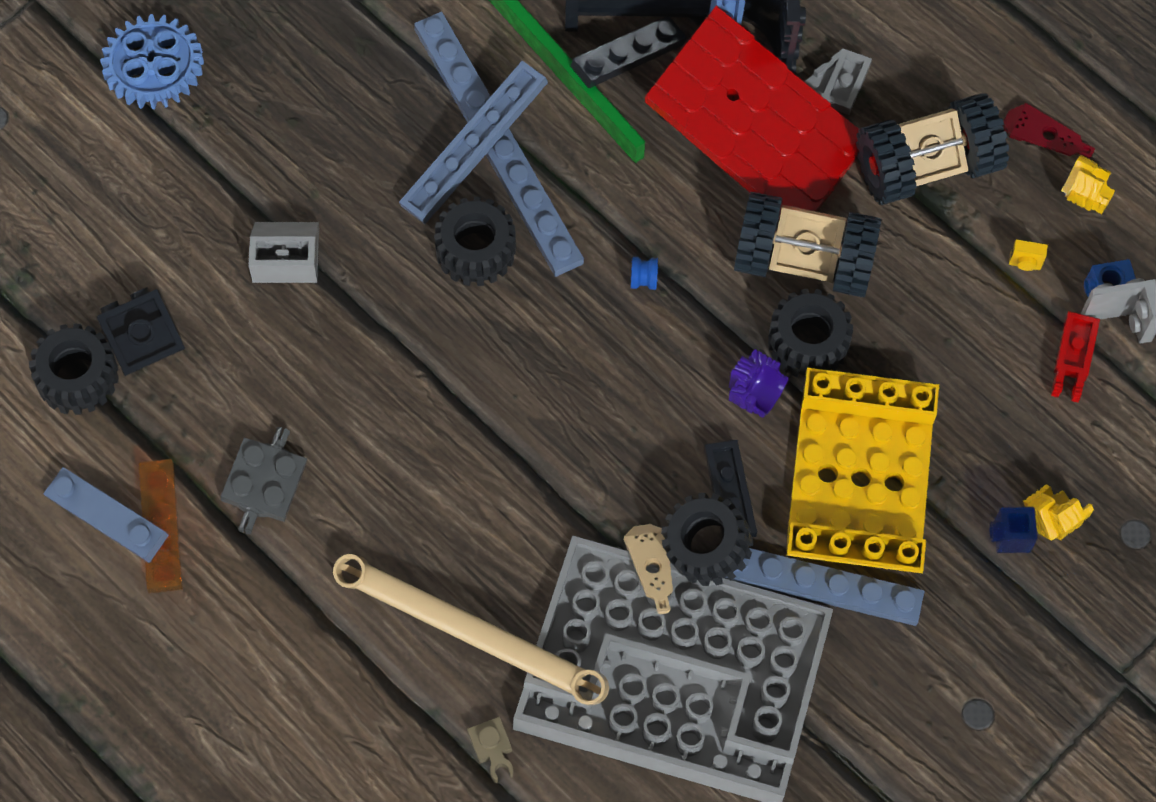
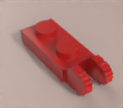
(1075, 353)

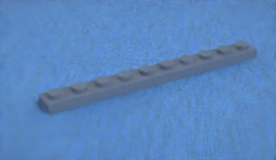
(506, 155)

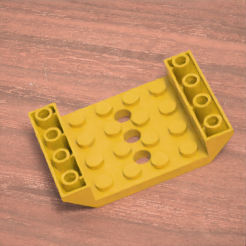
(868, 429)

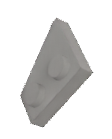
(841, 79)

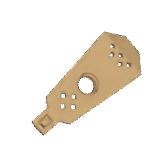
(647, 554)

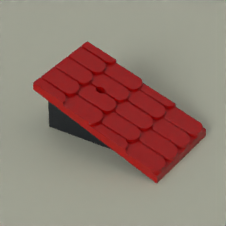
(754, 115)

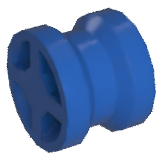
(644, 273)

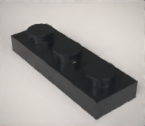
(729, 478)

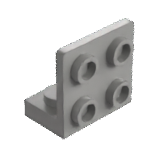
(1134, 299)

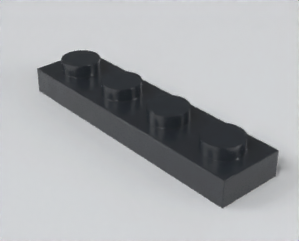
(628, 52)

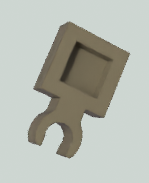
(491, 745)

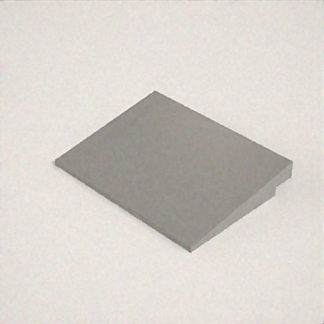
(692, 691)

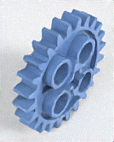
(152, 61)

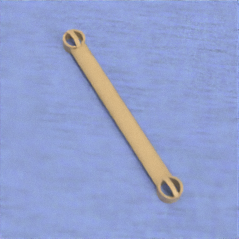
(471, 629)

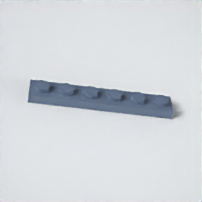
(473, 142)
(831, 587)

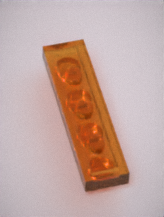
(160, 509)

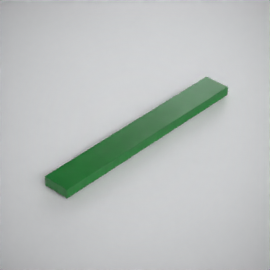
(560, 64)

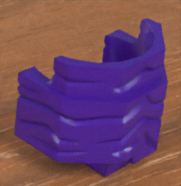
(756, 383)

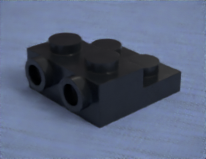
(139, 331)

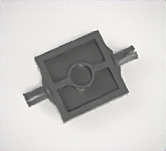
(263, 480)

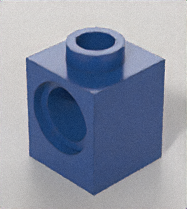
(1115, 272)

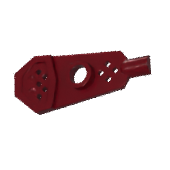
(1039, 123)

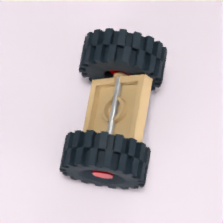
(932, 148)
(807, 244)

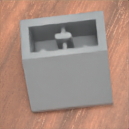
(284, 252)

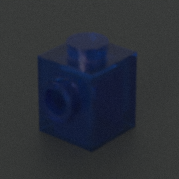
(1014, 530)

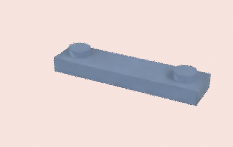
(106, 514)

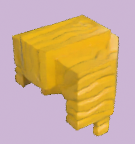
(1088, 185)
(1056, 513)

